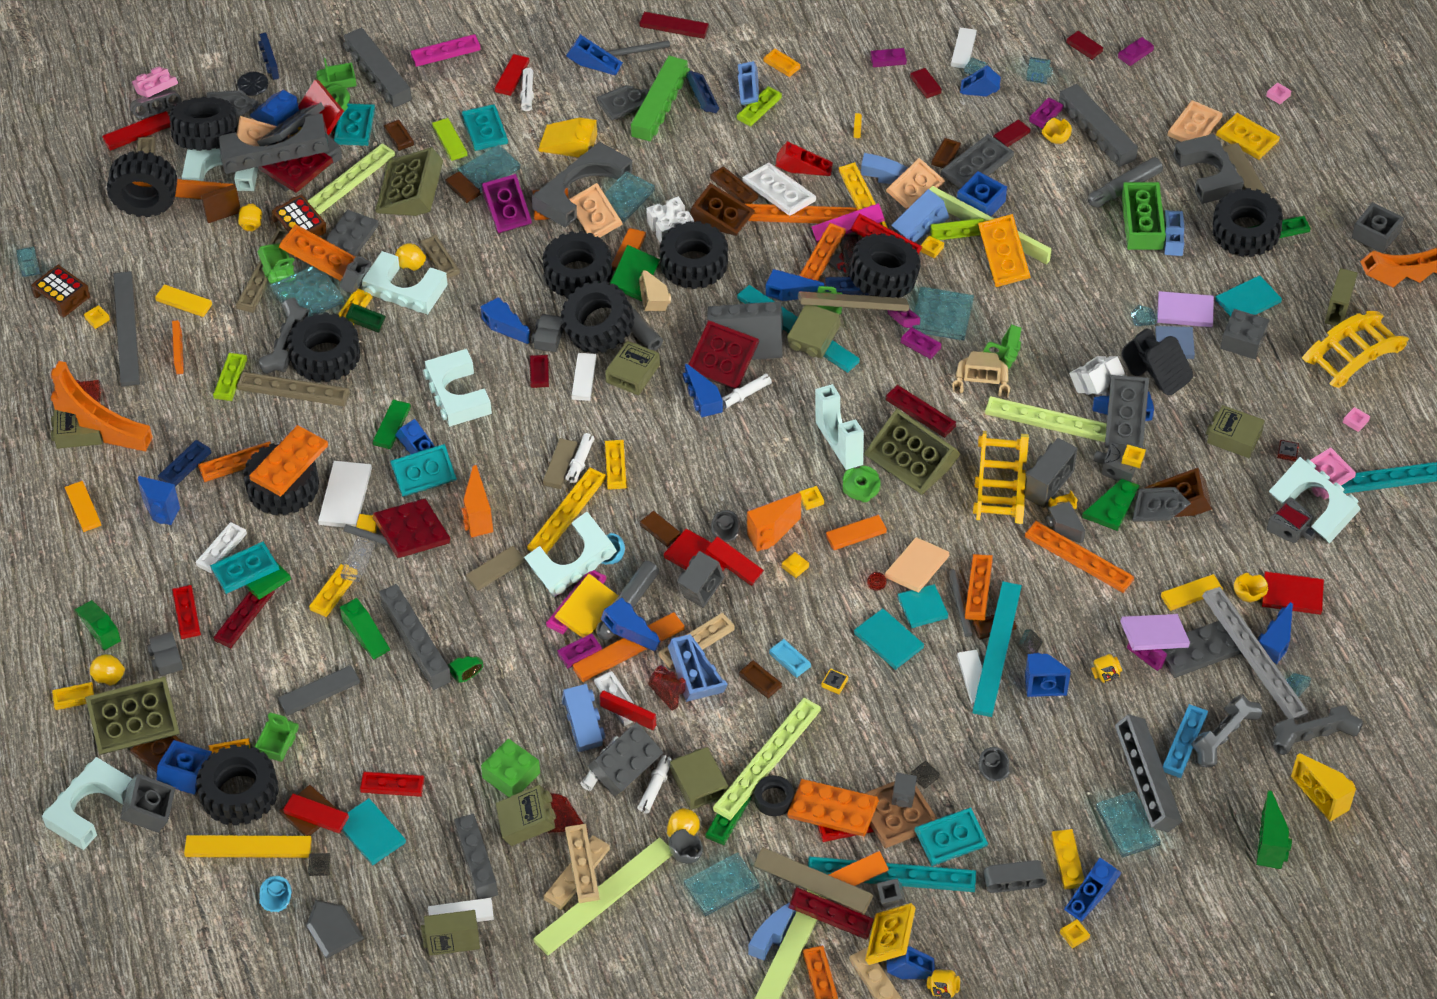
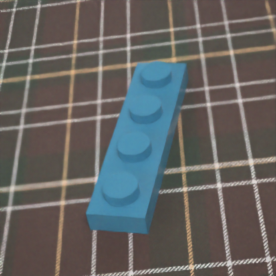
(1181, 746)

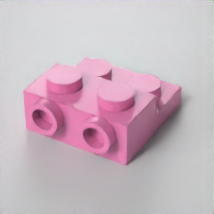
(154, 82)
(1334, 467)

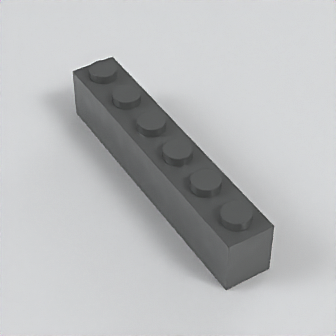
(377, 67)
(1098, 125)
(415, 637)
(1148, 773)

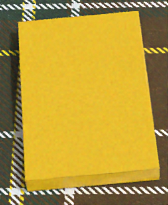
(1249, 135)
(585, 606)
(890, 934)

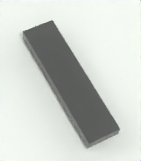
(318, 690)

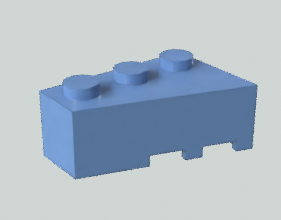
(920, 215)
(695, 668)
(583, 717)

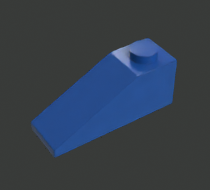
(592, 56)

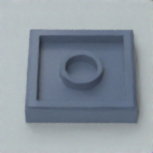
(1183, 334)

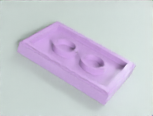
(1185, 309)
(1155, 632)

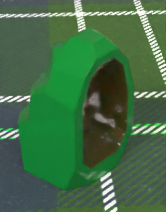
(465, 668)

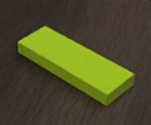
(756, 110)
(449, 139)
(955, 229)
(230, 376)

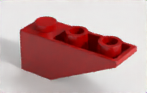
(801, 161)

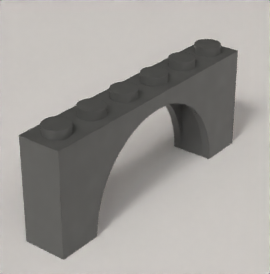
(241, 156)
(597, 161)

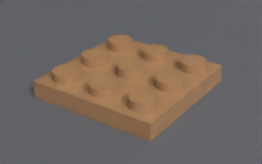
(896, 823)

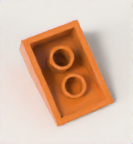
(476, 507)
(772, 521)

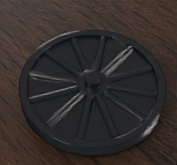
(253, 83)

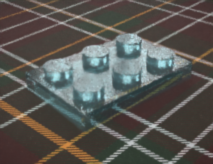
(489, 167)
(628, 194)
(1128, 824)
(721, 884)

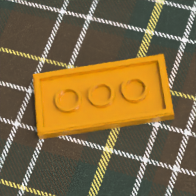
(1004, 250)

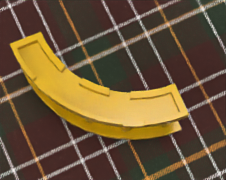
(1347, 328)
(1017, 485)

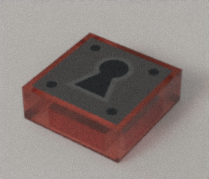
(1288, 450)

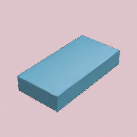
(790, 658)

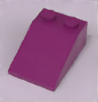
(506, 203)

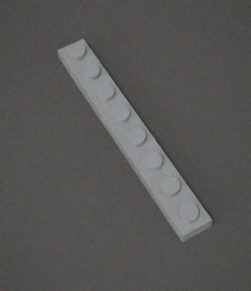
(1255, 654)

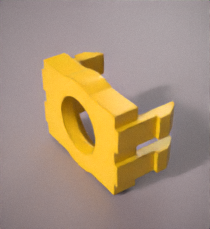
(1065, 498)

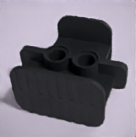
(1161, 359)

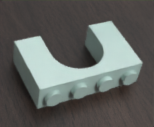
(199, 162)
(418, 297)
(455, 407)
(844, 438)
(1304, 476)
(559, 577)
(96, 778)

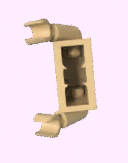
(982, 368)

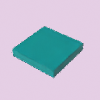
(923, 607)

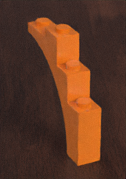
(1394, 268)
(90, 414)

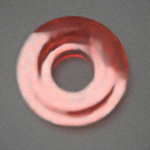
(876, 577)

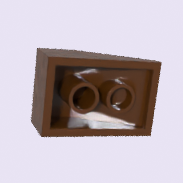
(721, 210)
(1192, 487)

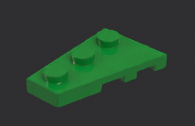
(1113, 505)

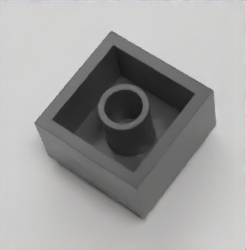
(1377, 227)
(1244, 334)
(700, 579)
(147, 803)

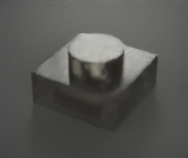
(1030, 642)
(925, 774)
(319, 864)

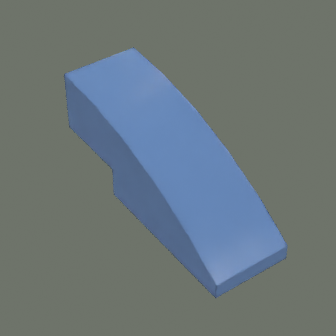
(748, 83)
(881, 167)
(1174, 233)
(771, 932)

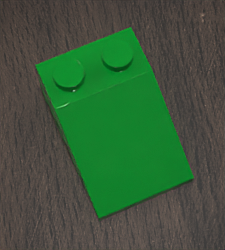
(1273, 836)

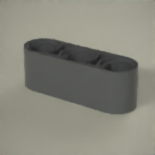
(146, 102)
(1015, 876)

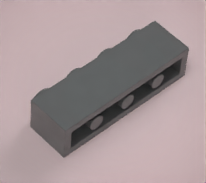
(476, 856)

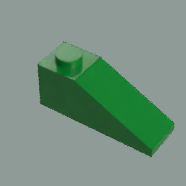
(99, 624)
(364, 628)

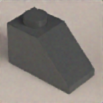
(1065, 521)

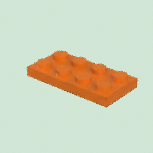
(316, 252)
(288, 460)
(833, 807)

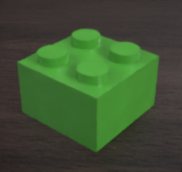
(510, 768)

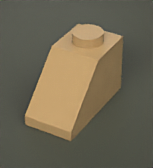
(654, 293)

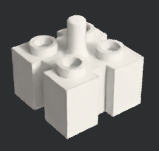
(665, 217)
(1096, 375)

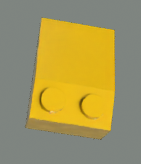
(569, 137)
(1324, 786)

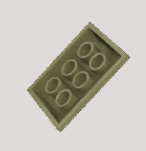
(410, 183)
(911, 452)
(132, 715)

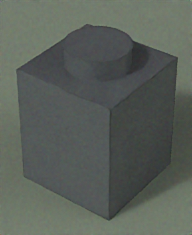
(904, 790)
(891, 893)

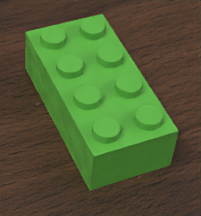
(1143, 216)

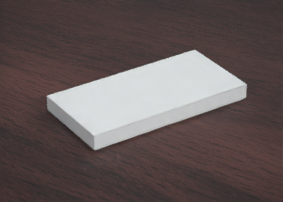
(779, 189)
(345, 494)

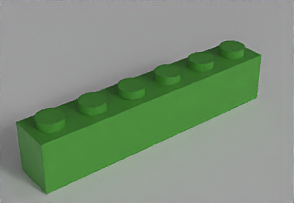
(659, 98)

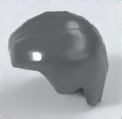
(725, 525)
(994, 764)
(685, 847)

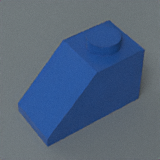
(981, 83)
(912, 965)

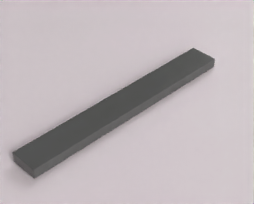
(126, 329)

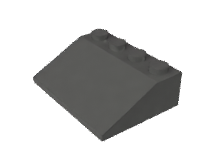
(757, 320)

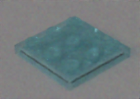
(311, 290)
(943, 313)

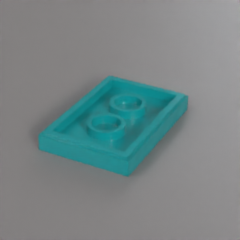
(355, 125)
(484, 127)
(1250, 297)
(423, 470)
(244, 567)
(889, 638)
(372, 832)
(951, 836)

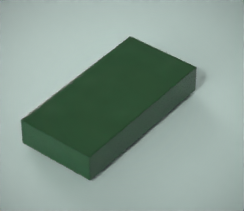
(365, 317)

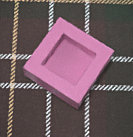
(1278, 93)
(1356, 419)

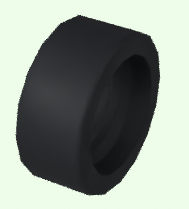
(773, 782)

